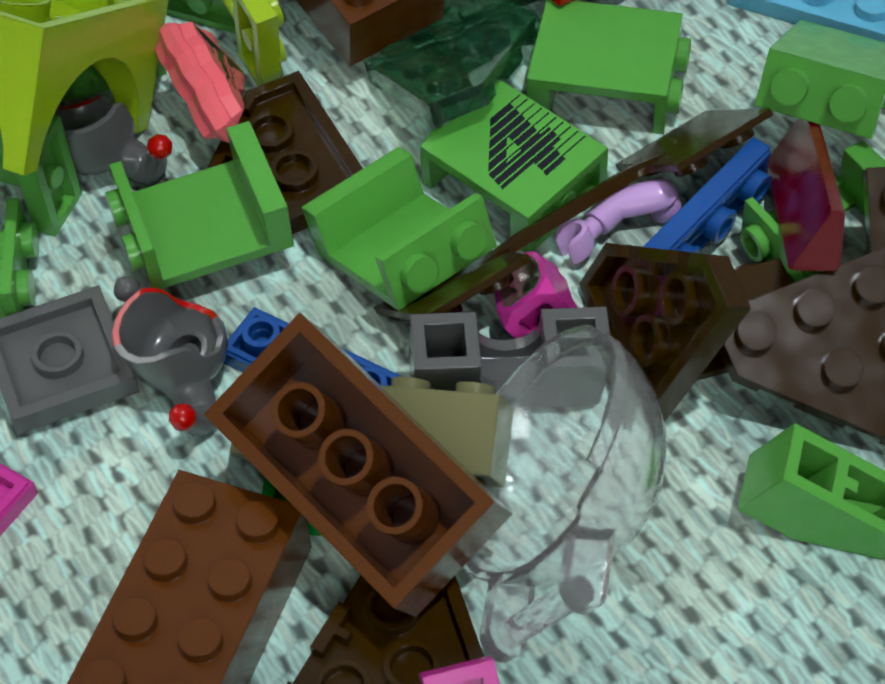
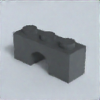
(451, 350)

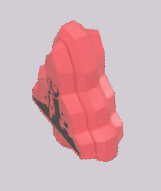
(203, 77)

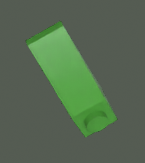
(816, 493)

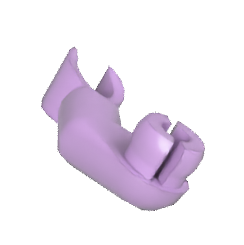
(650, 197)

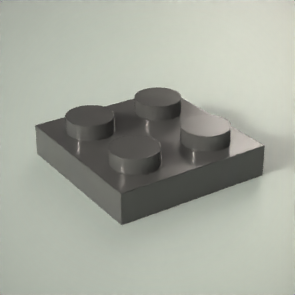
(61, 360)

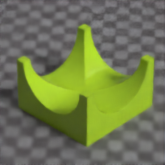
(52, 44)

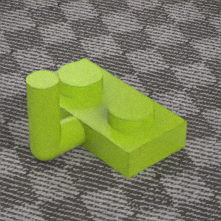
(258, 37)

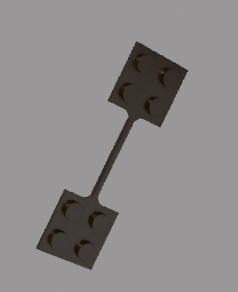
(676, 152)

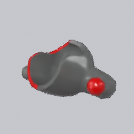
(103, 134)
(171, 349)

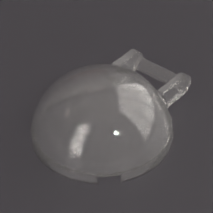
(577, 482)

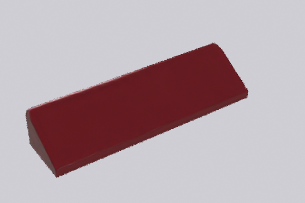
(807, 199)

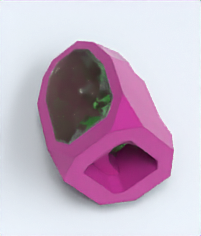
(534, 288)

